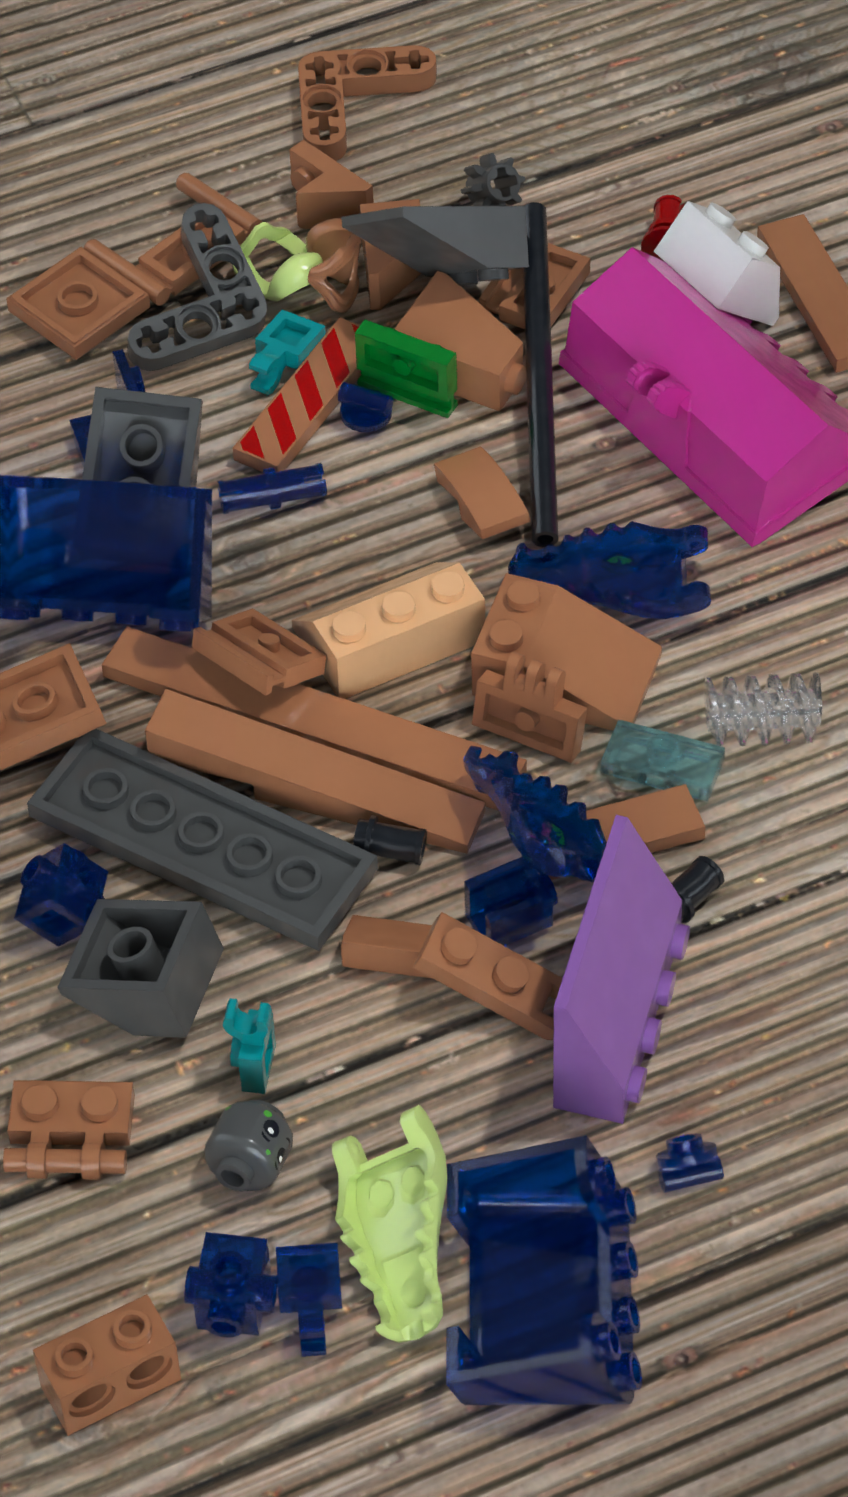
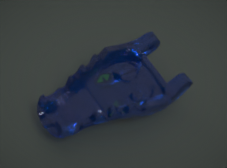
(623, 568)
(538, 818)

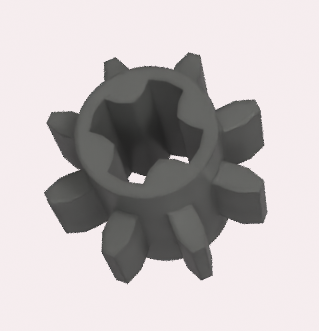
(505, 177)

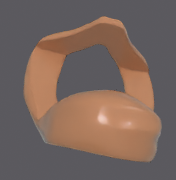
(340, 262)

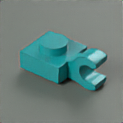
(282, 344)
(251, 1044)

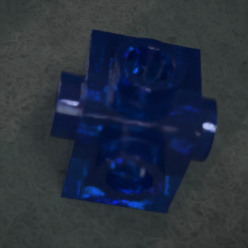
(59, 893)
(231, 1285)

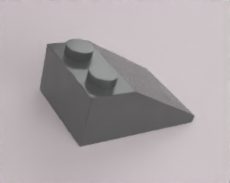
(449, 239)
(143, 438)

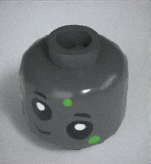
(249, 1144)

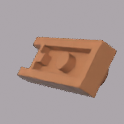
(489, 974)

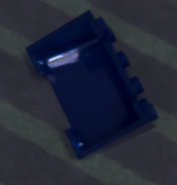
(105, 551)
(545, 1279)

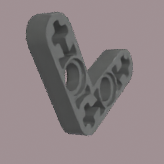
(222, 298)

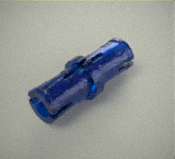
(272, 488)

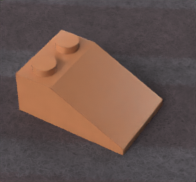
(602, 658)

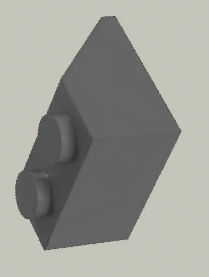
(144, 964)

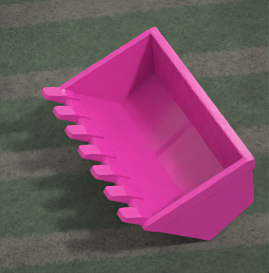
(707, 395)

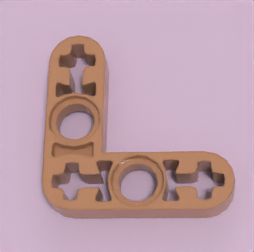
(343, 81)

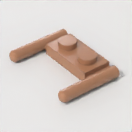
(167, 265)

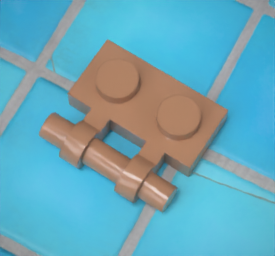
(69, 1114)

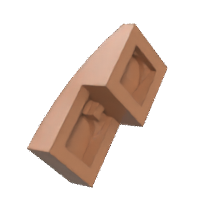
(482, 491)

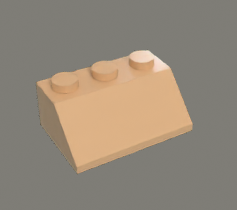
(395, 627)

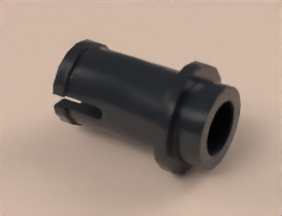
(391, 840)
(696, 884)

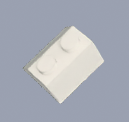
(723, 262)

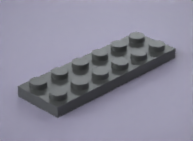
(204, 837)

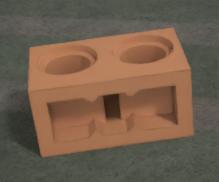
(107, 1364)

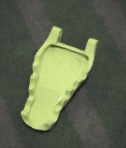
(393, 1223)

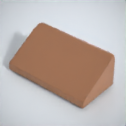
(383, 945)

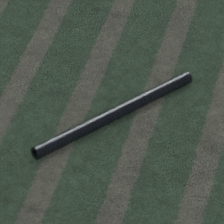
(540, 381)

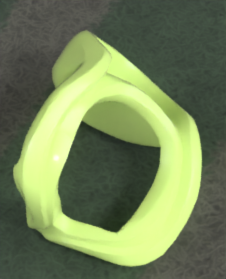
(293, 272)

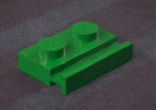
(406, 368)

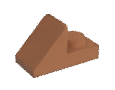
(324, 187)

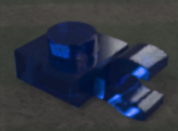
(309, 1285)

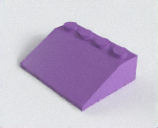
(616, 981)

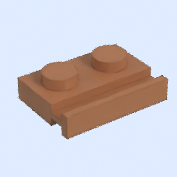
(566, 276)
(259, 651)

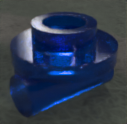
(364, 408)
(688, 1163)

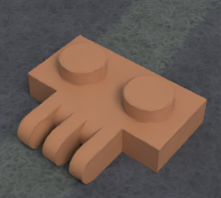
(530, 709)

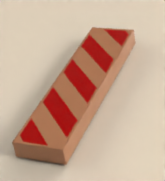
(302, 402)

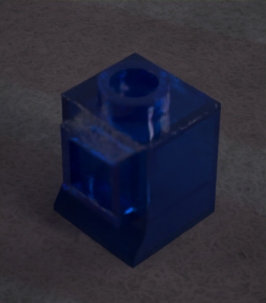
(510, 902)

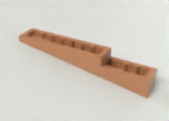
(307, 773)

